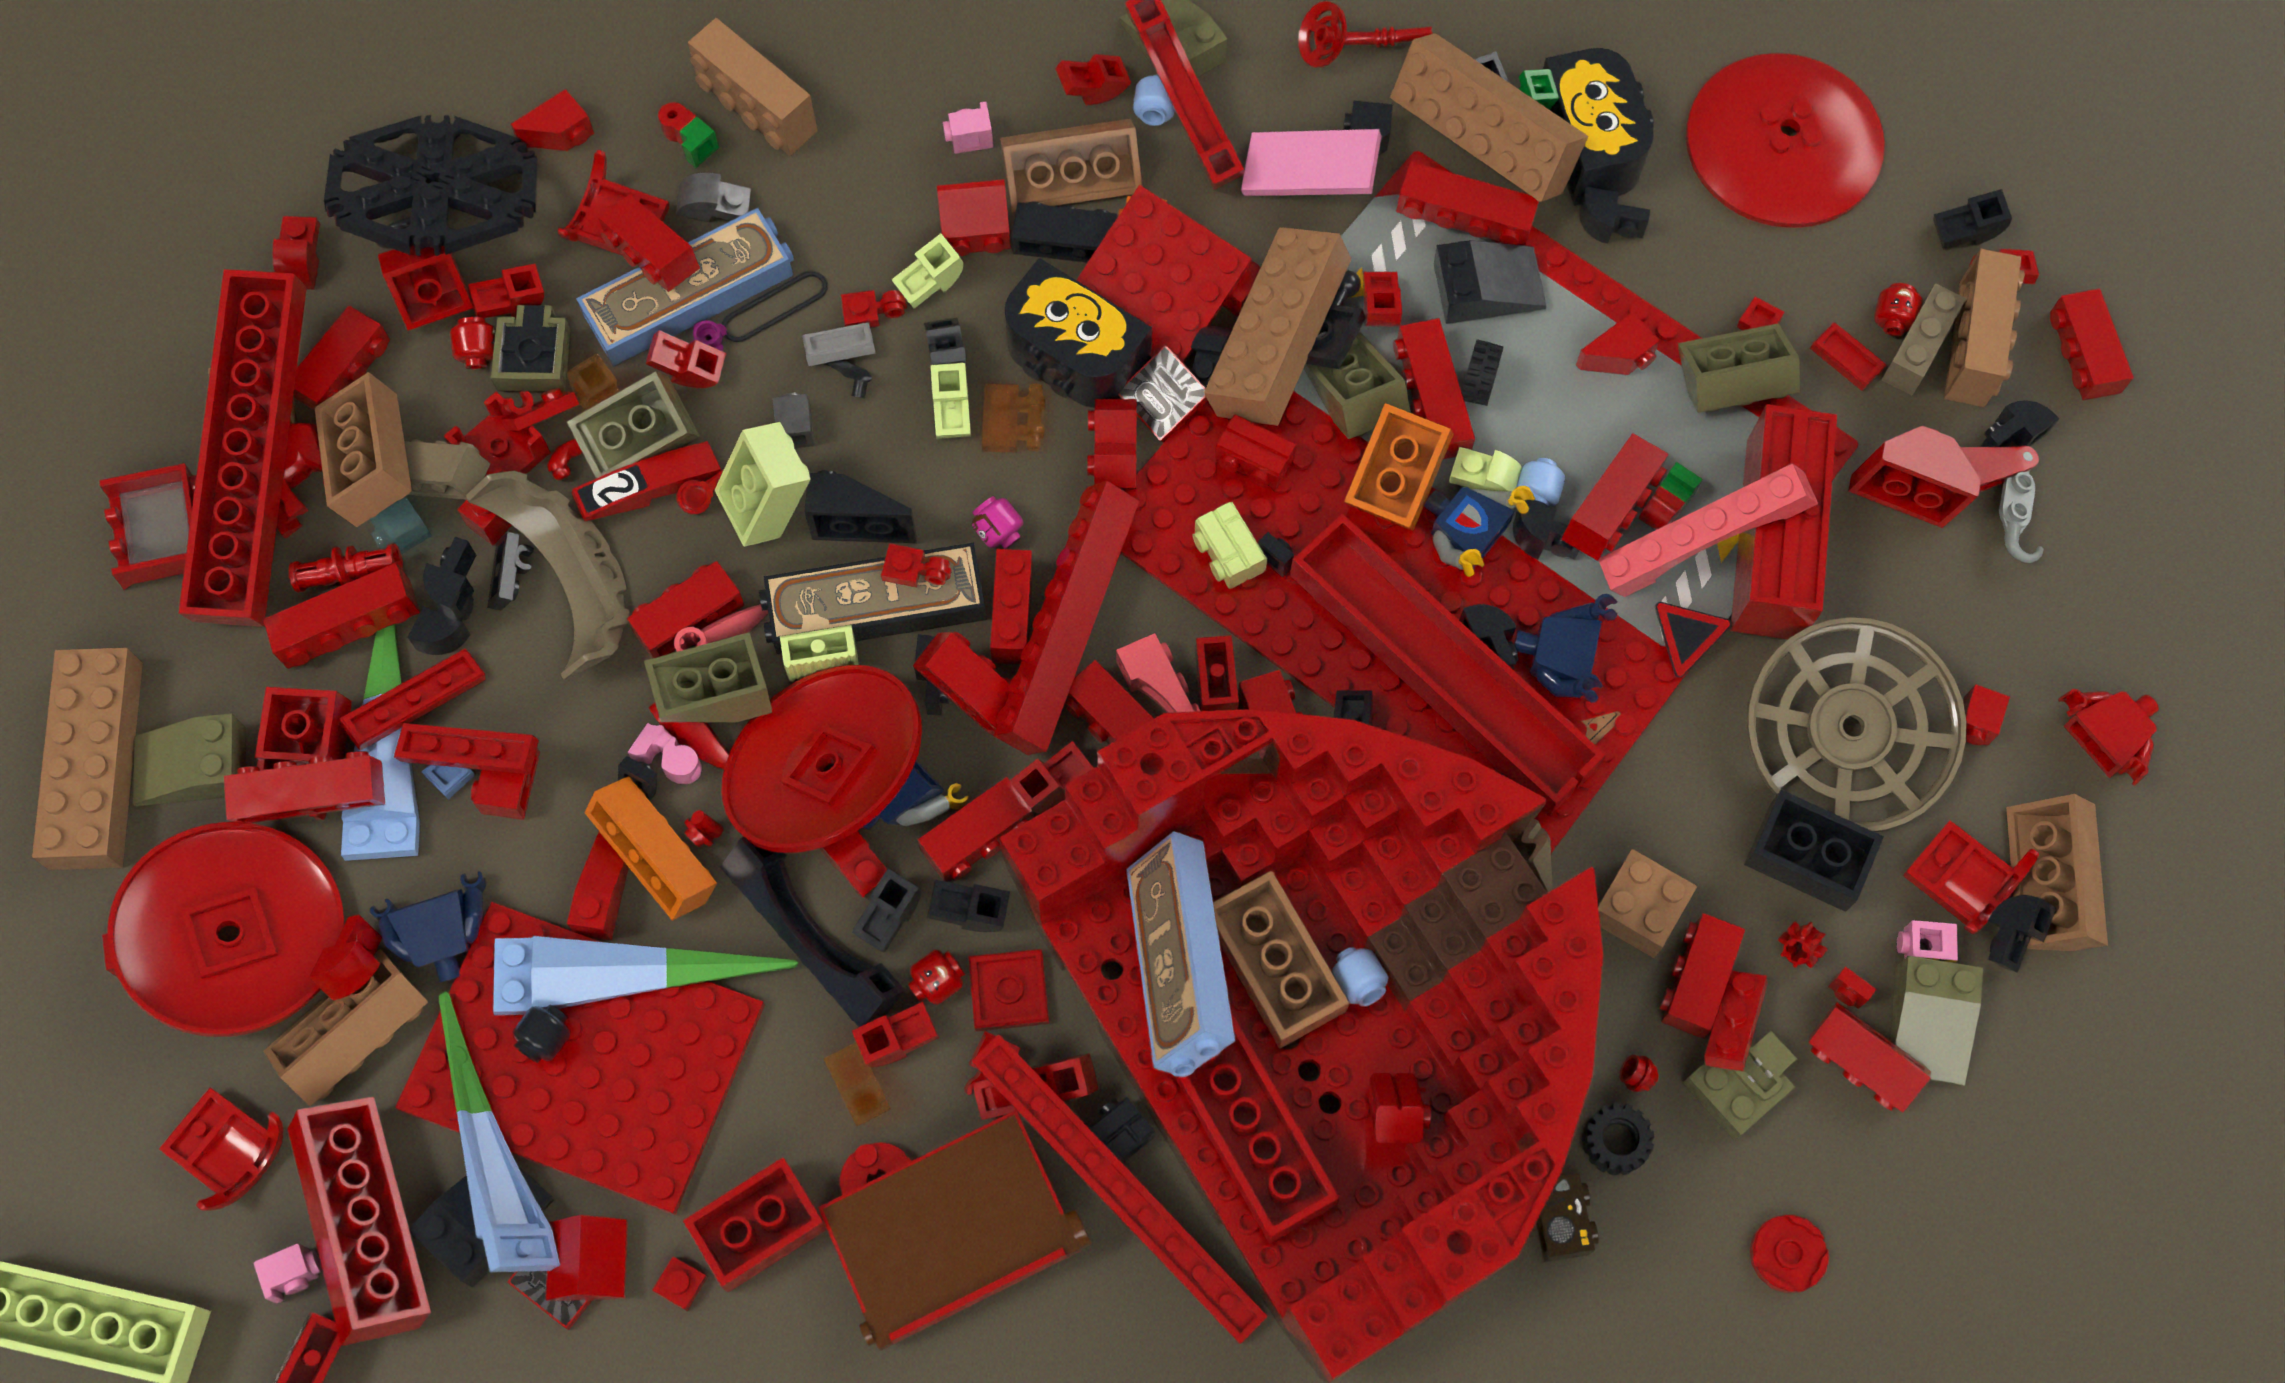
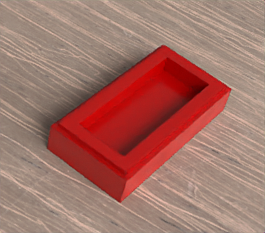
(1848, 356)

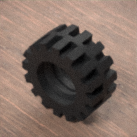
(1482, 372)
(1628, 1118)

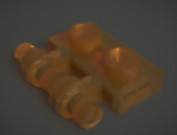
(1000, 417)

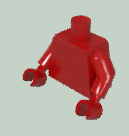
(2113, 730)

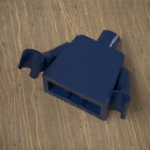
(1567, 649)
(435, 927)

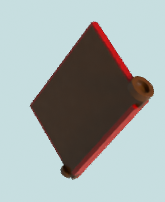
(950, 1230)

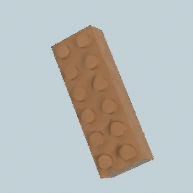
(1488, 117)
(1278, 325)
(87, 759)

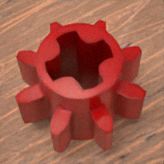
(1802, 944)

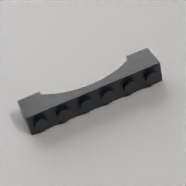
(859, 988)

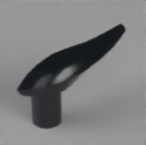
(860, 376)

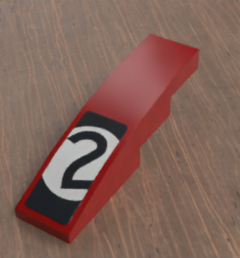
(644, 480)

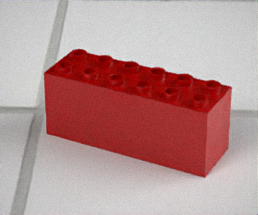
(1785, 560)

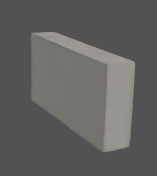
(838, 344)

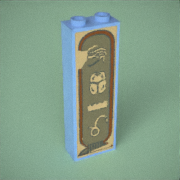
(1179, 955)

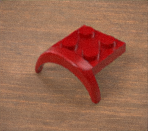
(600, 197)
(1966, 876)
(223, 1148)

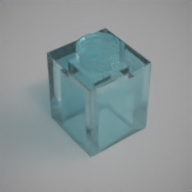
(400, 526)

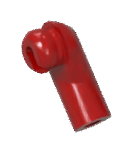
(562, 456)

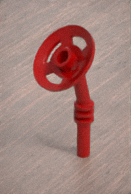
(1336, 38)

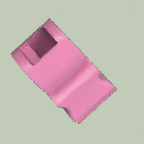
(678, 761)

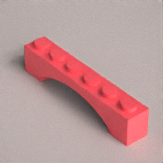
(1759, 503)
(1148, 669)

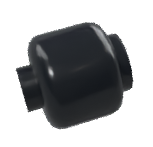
(541, 1033)

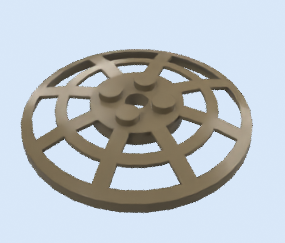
(1872, 711)

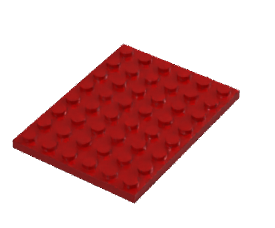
(622, 1096)

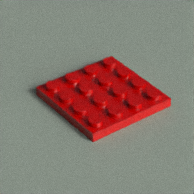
(1164, 270)

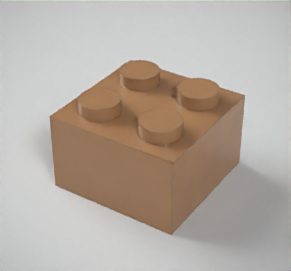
(1644, 903)

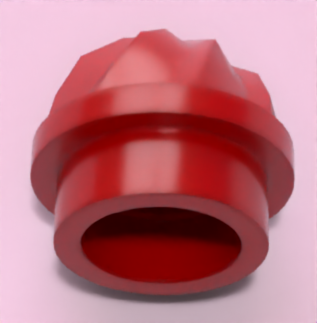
(1638, 1073)

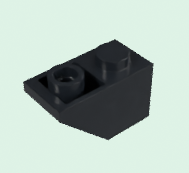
(1371, 116)

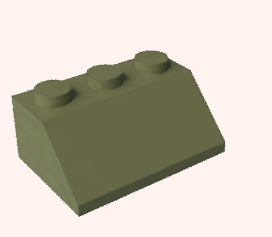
(1740, 368)

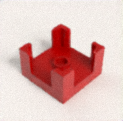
(501, 447)

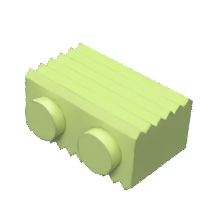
(818, 651)

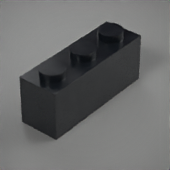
(1059, 231)

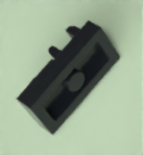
(505, 566)

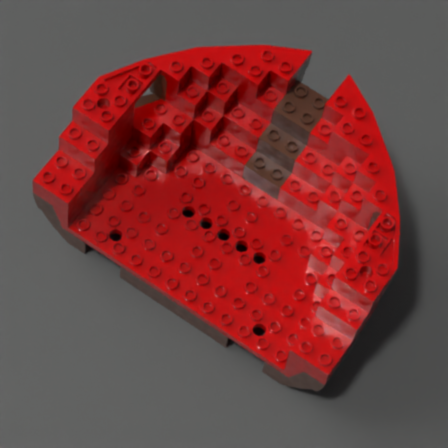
(1481, 999)

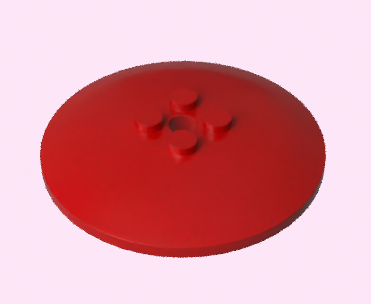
(1779, 177)
(836, 716)
(212, 878)

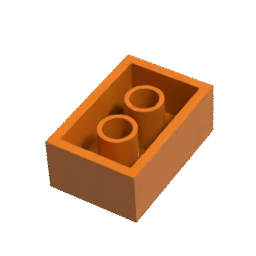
(1399, 466)

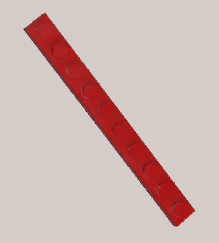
(1119, 1189)

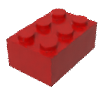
(755, 1225)

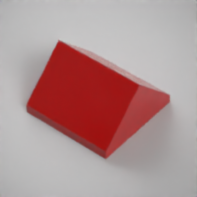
(590, 1259)

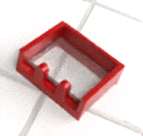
(149, 522)

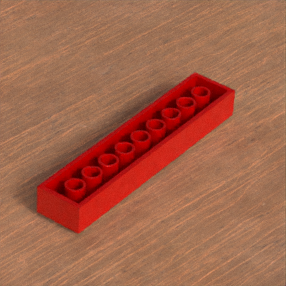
(243, 448)

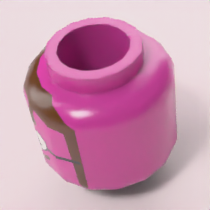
(997, 522)

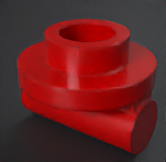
(702, 829)

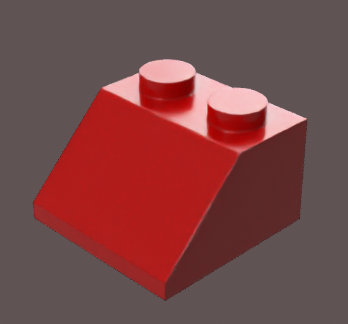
(974, 216)

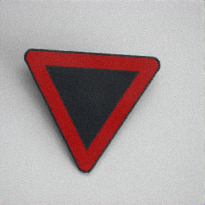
(1688, 634)

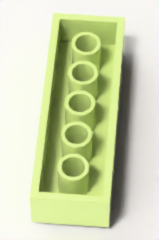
(98, 1325)

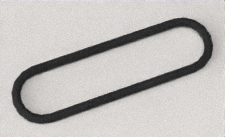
(782, 316)

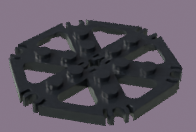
(431, 186)

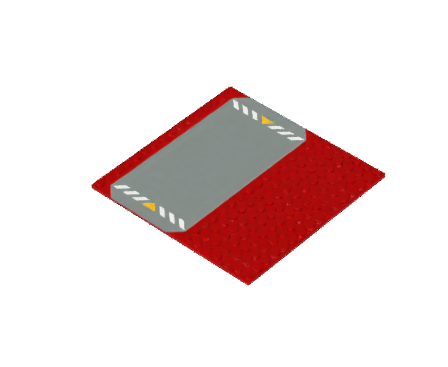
(1534, 411)

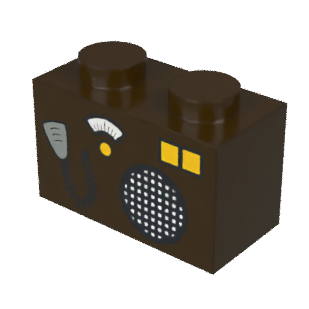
(1564, 1221)

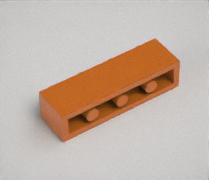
(650, 847)

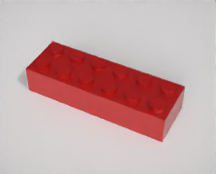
(1258, 1139)
(358, 1220)

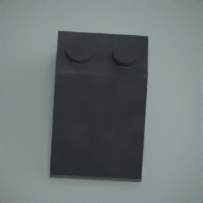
(1487, 280)
(850, 511)
(450, 1231)

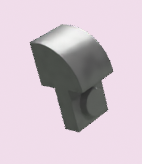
(706, 196)

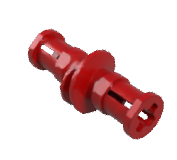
(342, 568)

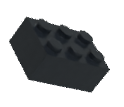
(1814, 850)

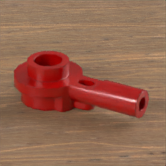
(696, 495)

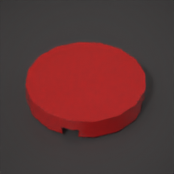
(1789, 1253)

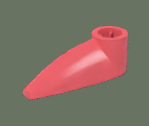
(726, 627)

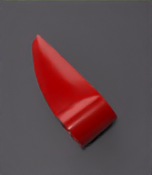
(698, 737)

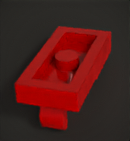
(530, 413)

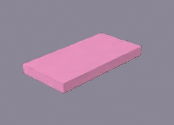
(1311, 162)

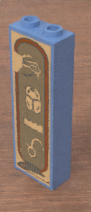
(733, 266)

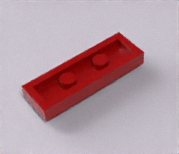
(1736, 1021)

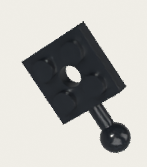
(1342, 326)

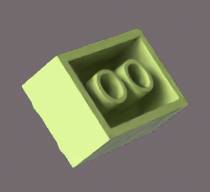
(762, 483)

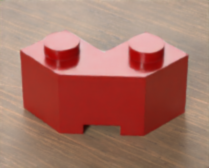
(1114, 442)

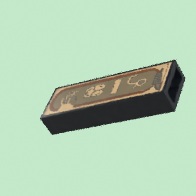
(874, 608)

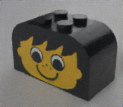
(1607, 105)
(1073, 336)

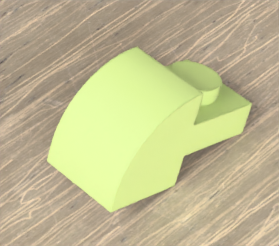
(934, 269)
(950, 400)
(1485, 471)

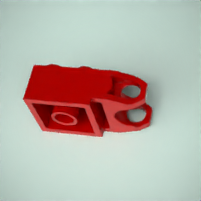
(283, 719)

